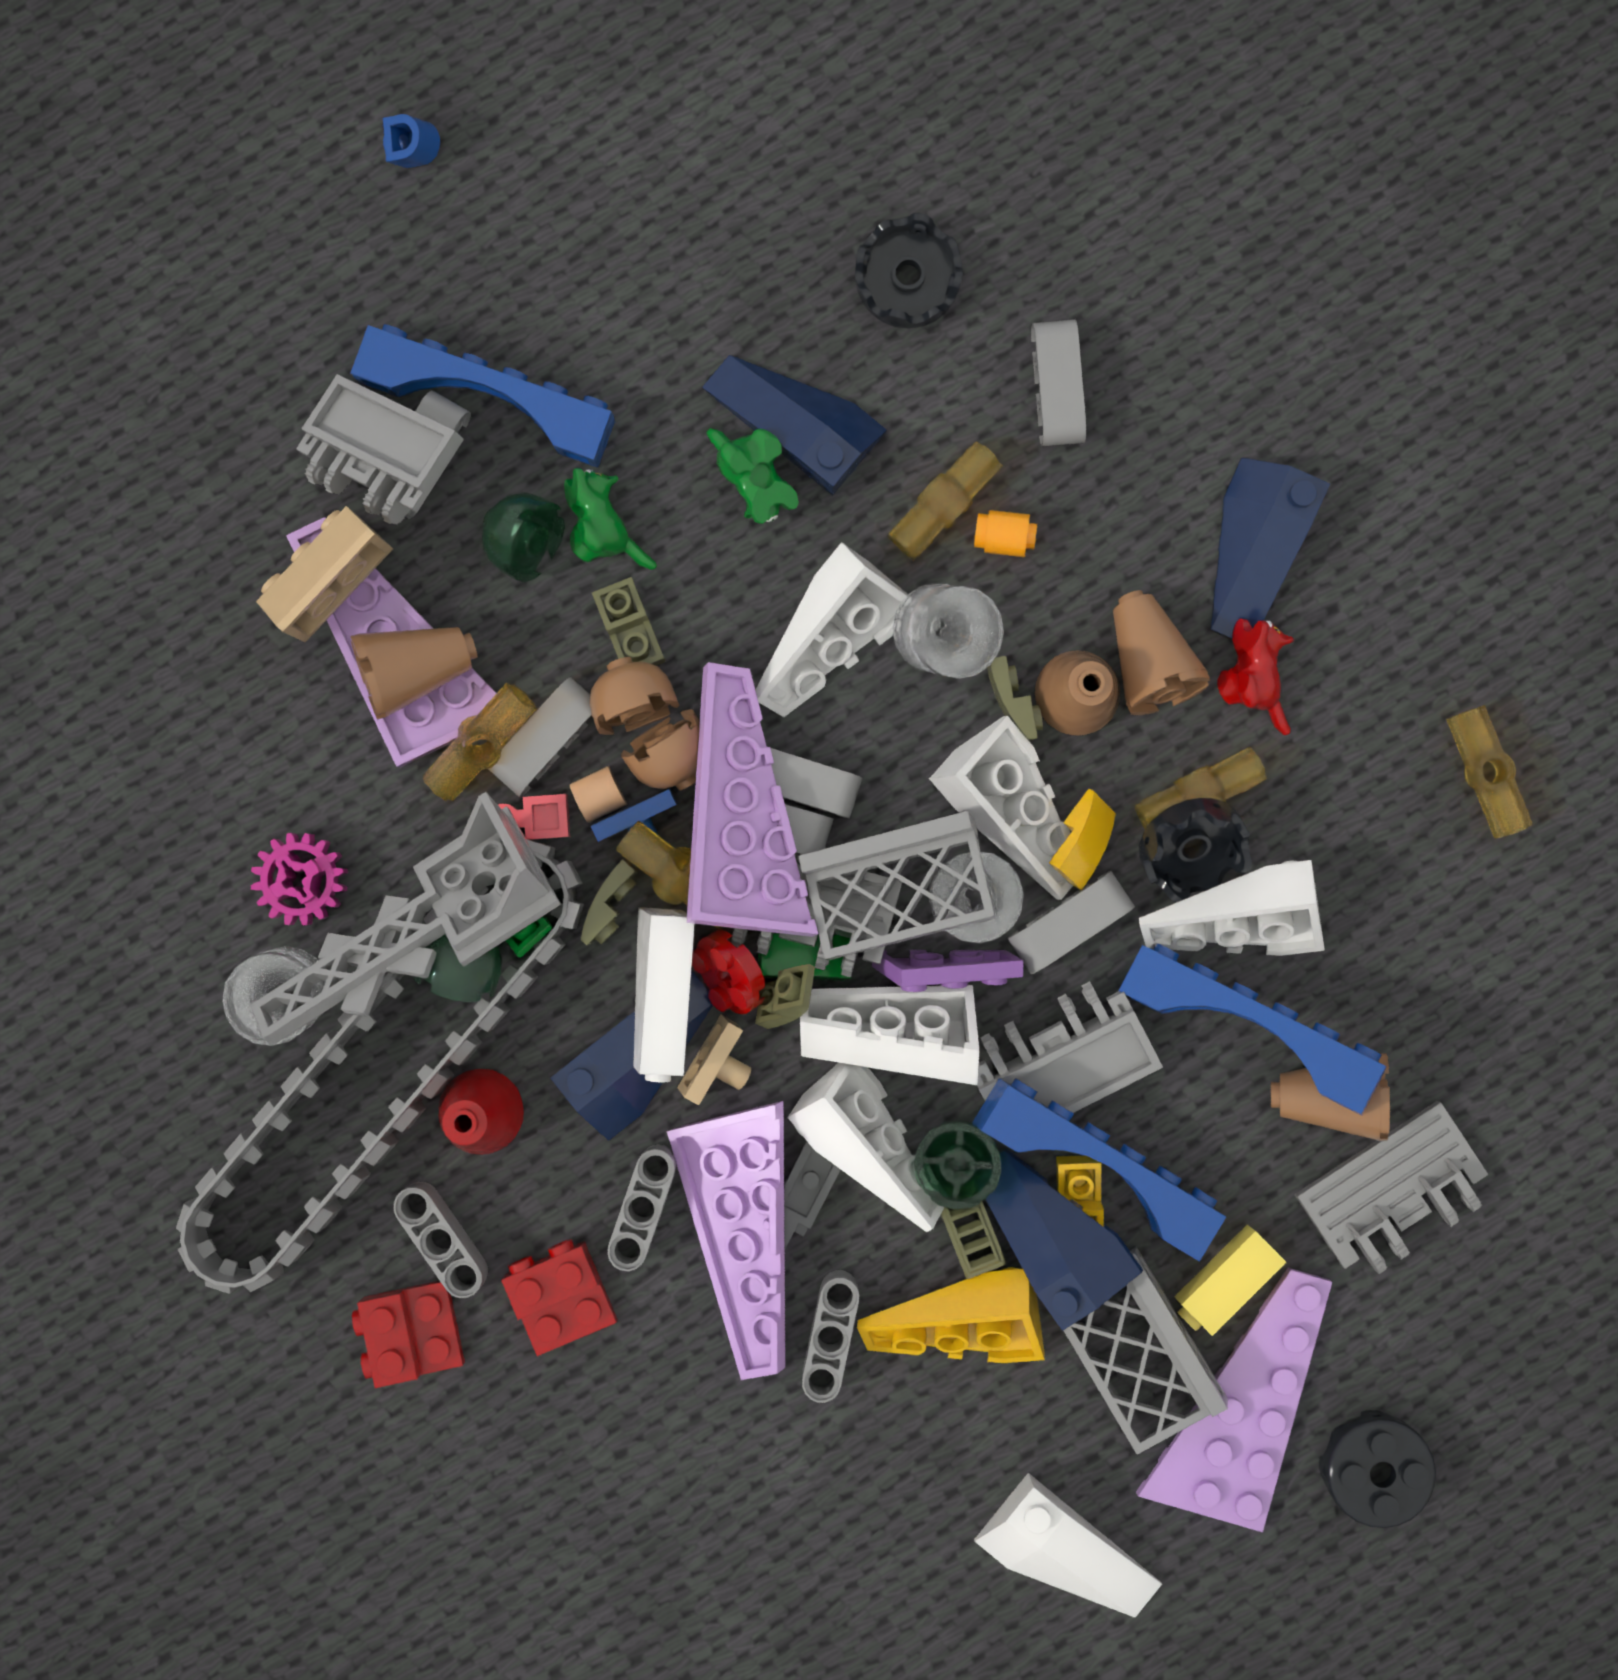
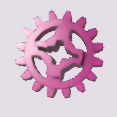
(310, 894)

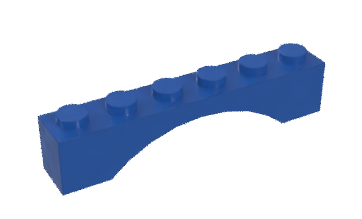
(405, 366)
(1338, 1071)
(1027, 1125)

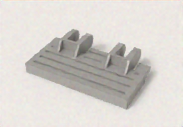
(378, 445)
(856, 909)
(1078, 1068)
(1389, 1182)

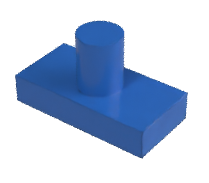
(630, 816)

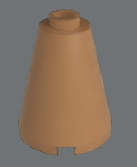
(1154, 656)
(410, 664)
(1065, 700)
(1302, 1102)

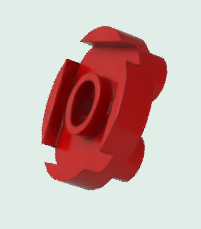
(729, 973)

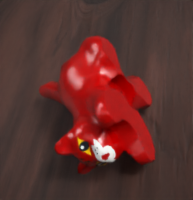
(1255, 676)

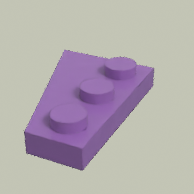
(963, 966)

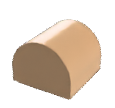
(597, 794)

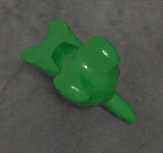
(750, 467)
(598, 527)

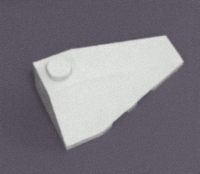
(838, 616)
(1004, 792)
(1263, 907)
(856, 1133)
(1057, 1546)

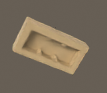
(714, 1061)

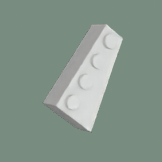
(895, 1030)

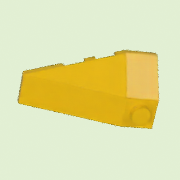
(983, 1313)

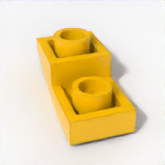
(1084, 847)
(1081, 1180)

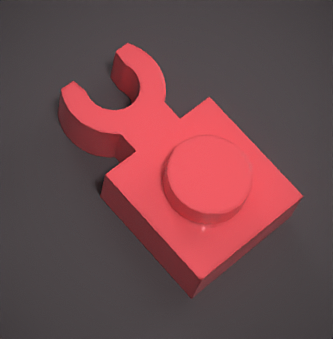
(543, 816)

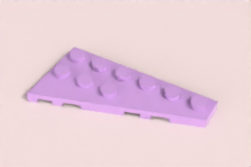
(737, 1204)

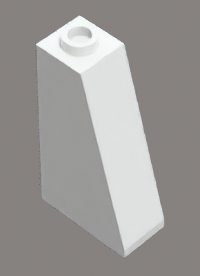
(662, 992)

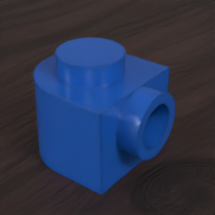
(409, 141)

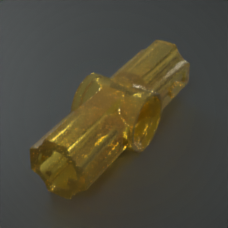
(945, 500)
(494, 723)
(1218, 781)
(1501, 798)
(660, 861)

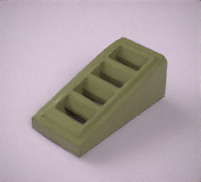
(983, 1263)

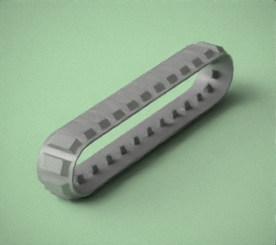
(199, 1250)

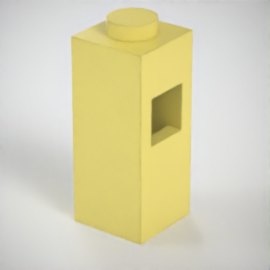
(1228, 1281)

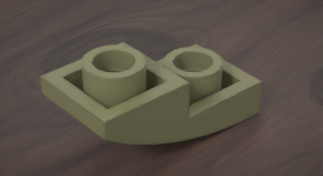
(628, 622)
(1020, 709)
(601, 915)
(786, 997)

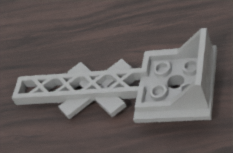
(453, 877)

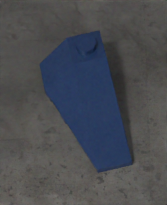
(815, 428)
(1261, 532)
(603, 1077)
(1061, 1248)

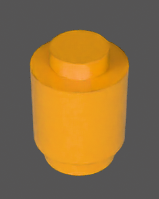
(1005, 533)

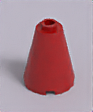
(480, 1111)

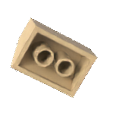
(322, 574)

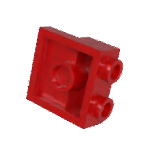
(558, 1296)
(408, 1333)

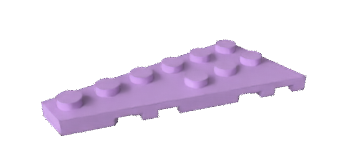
(432, 718)
(741, 830)
(1233, 1460)

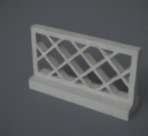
(887, 849)
(1174, 1342)

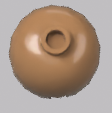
(630, 696)
(666, 753)

